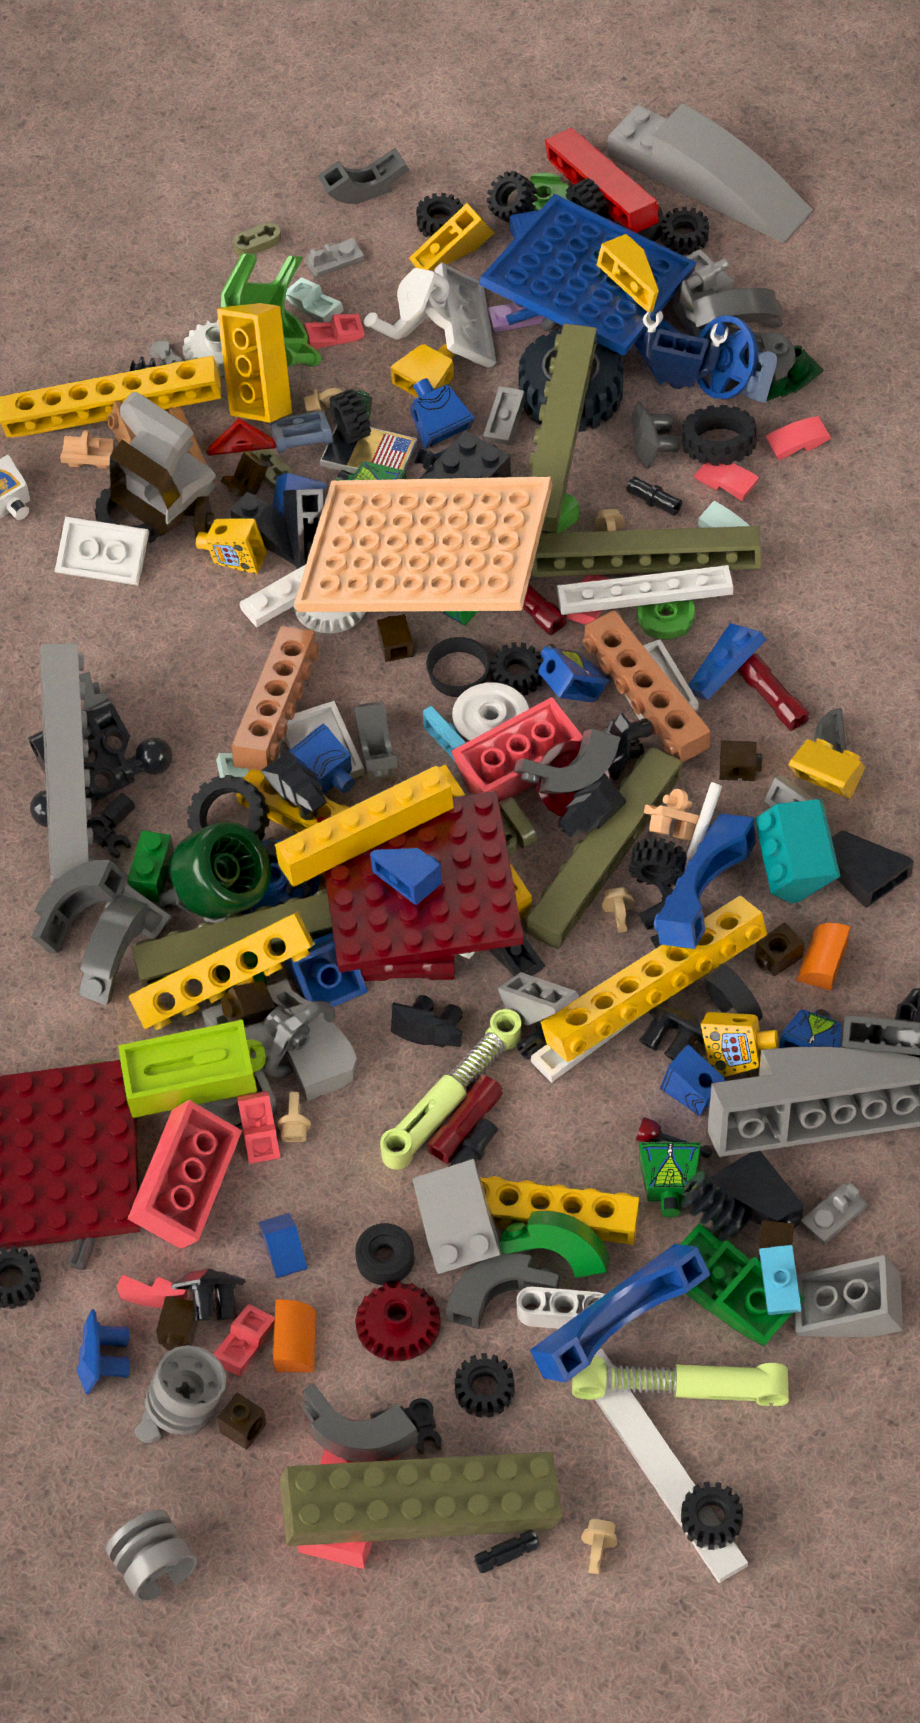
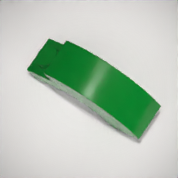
(560, 1234)

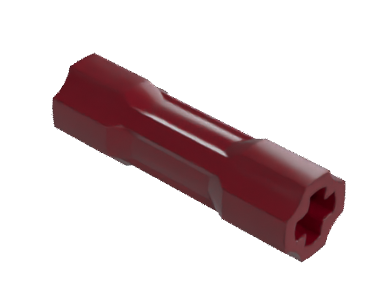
(545, 613)
(787, 708)
(434, 969)
(479, 1100)

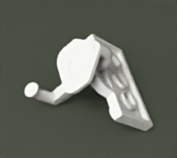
(453, 303)

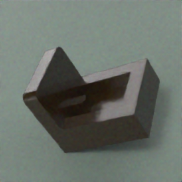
(247, 475)
(202, 514)

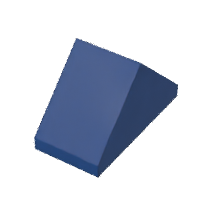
(292, 482)
(283, 1245)

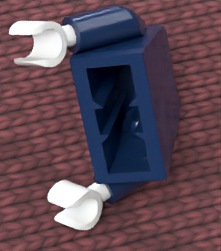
(679, 356)

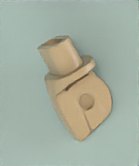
(320, 401)
(609, 520)
(618, 901)
(293, 1126)
(599, 1535)

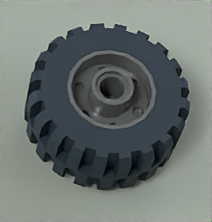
(603, 389)

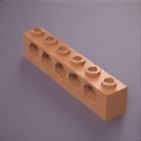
(619, 649)
(274, 698)

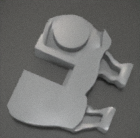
(320, 1066)

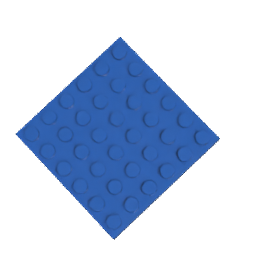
(557, 276)

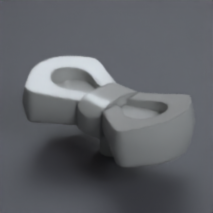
(162, 350)
(147, 1430)

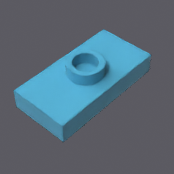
(443, 732)
(780, 1280)

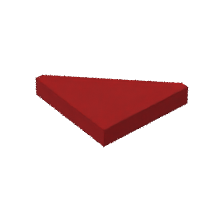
(240, 438)

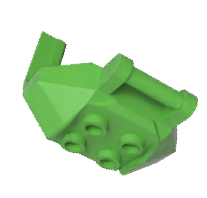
(241, 292)

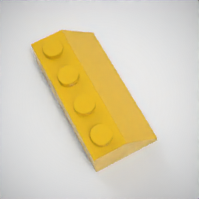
(255, 361)

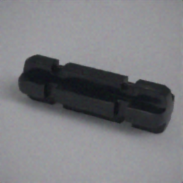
(506, 1551)

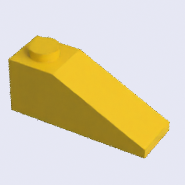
(455, 239)
(628, 266)

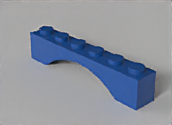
(725, 845)
(576, 1342)

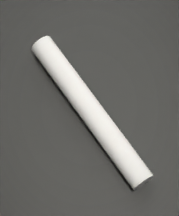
(704, 819)

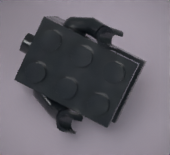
(465, 459)

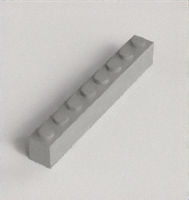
(64, 757)

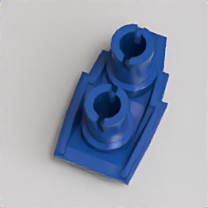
(91, 1362)

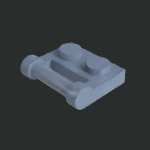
(760, 382)
(301, 430)

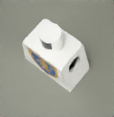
(13, 490)

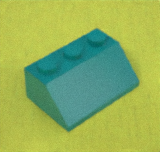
(797, 849)

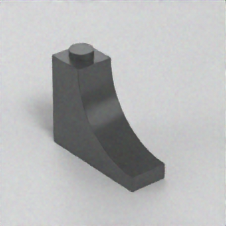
(881, 1033)

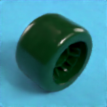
(220, 870)

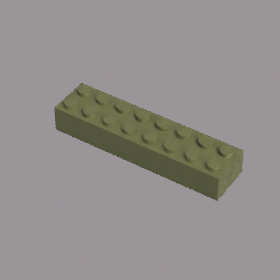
(419, 1498)

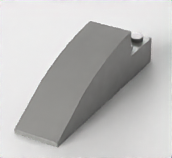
(710, 167)
(813, 1098)

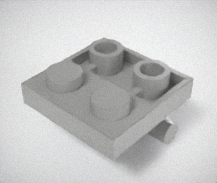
(709, 274)

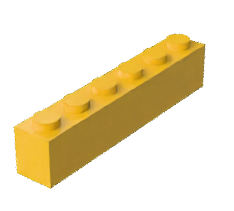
(364, 826)

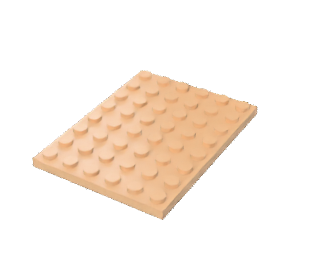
(425, 545)

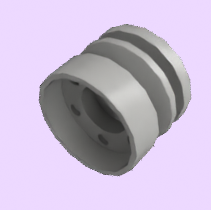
(185, 1390)
(147, 1550)

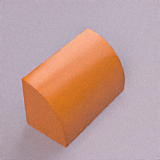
(824, 955)
(294, 1336)

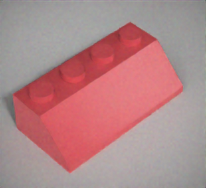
(490, 758)

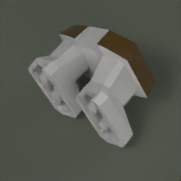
(154, 472)

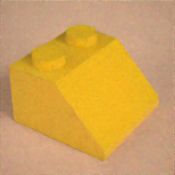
(827, 768)

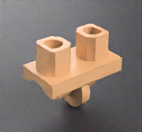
(87, 450)
(663, 816)

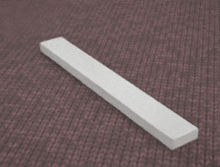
(664, 1472)

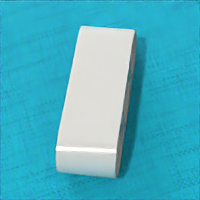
(549, 1301)

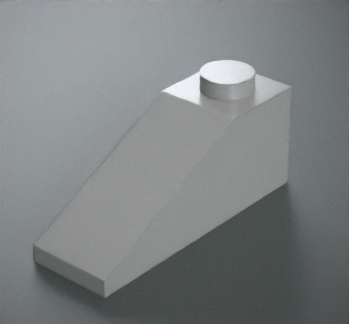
(534, 998)

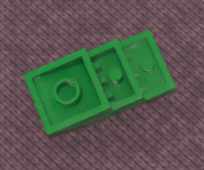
(733, 1288)

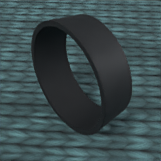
(454, 645)
(730, 991)

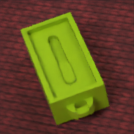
(190, 1066)

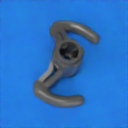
(291, 1033)

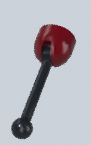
(651, 1132)

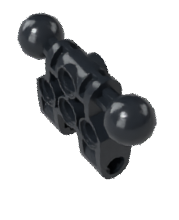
(103, 721)

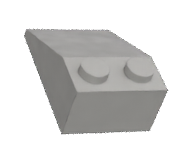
(456, 1216)
(851, 1300)

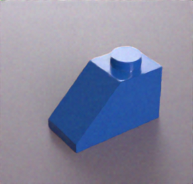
(408, 871)

